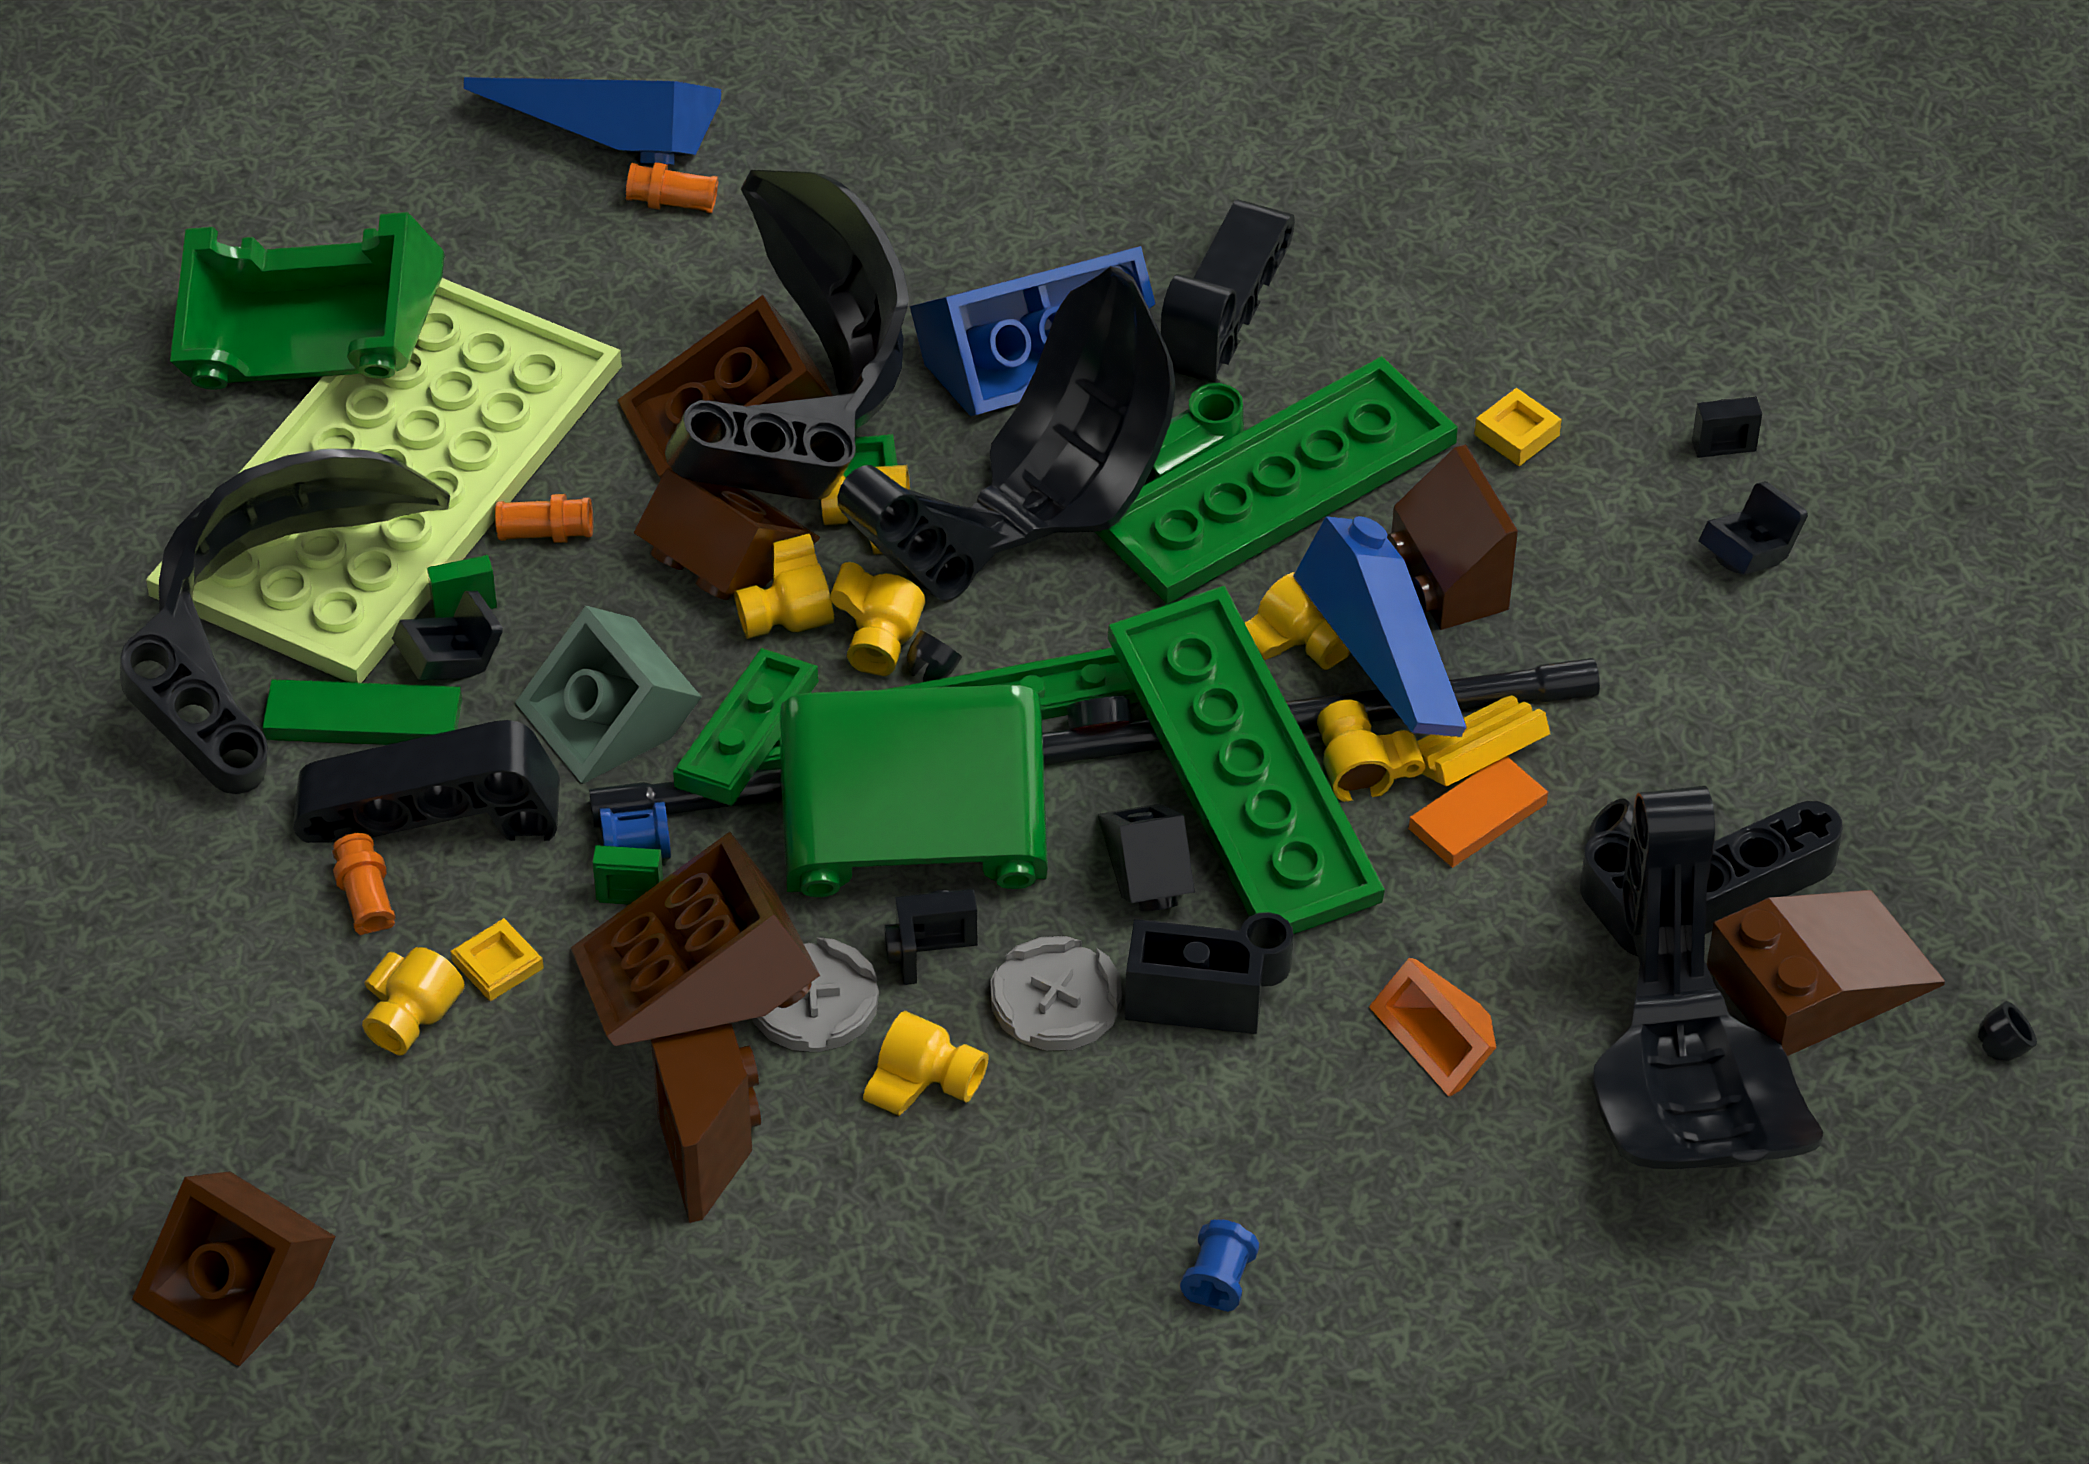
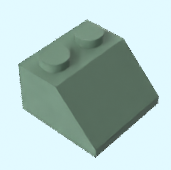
(606, 694)

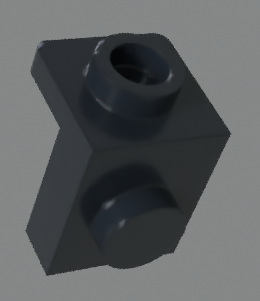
(1759, 534)
(450, 645)
(930, 923)

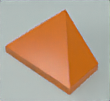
(1436, 1024)

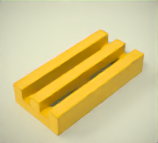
(1487, 738)

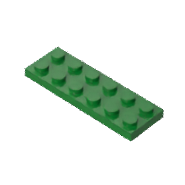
(1277, 478)
(1245, 762)

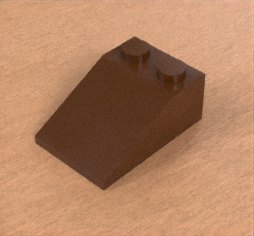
(741, 363)
(1816, 964)

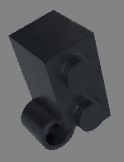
(1205, 973)

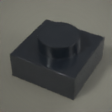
(1726, 427)

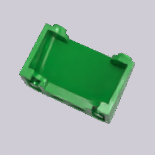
(304, 307)
(912, 783)

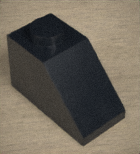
(1149, 855)

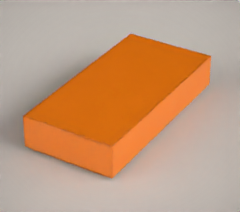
(1478, 810)

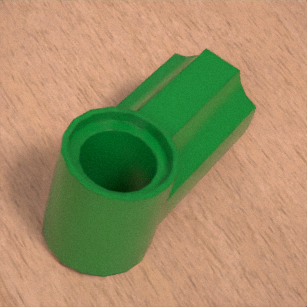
(1212, 418)

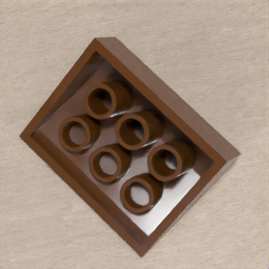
(695, 951)

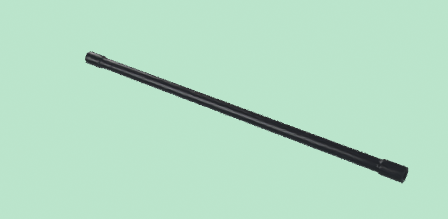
(1541, 683)

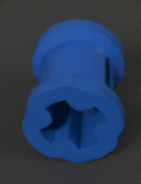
(637, 829)
(1219, 1265)

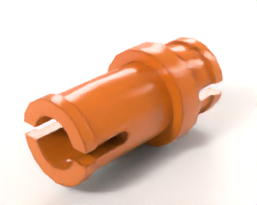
(671, 188)
(545, 519)
(361, 876)

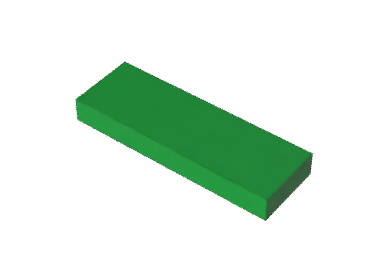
(358, 711)
(743, 727)

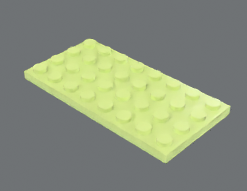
(470, 413)

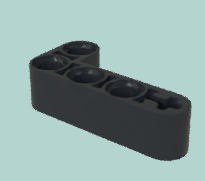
(1207, 311)
(431, 781)
(1746, 866)

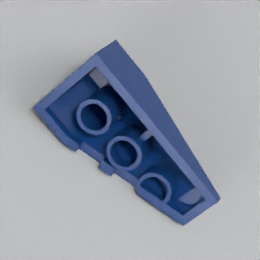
(623, 114)
(992, 337)
(1375, 611)

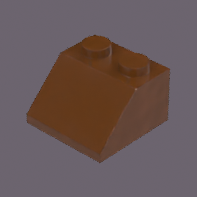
(715, 533)
(1456, 542)
(705, 1110)
(231, 1264)

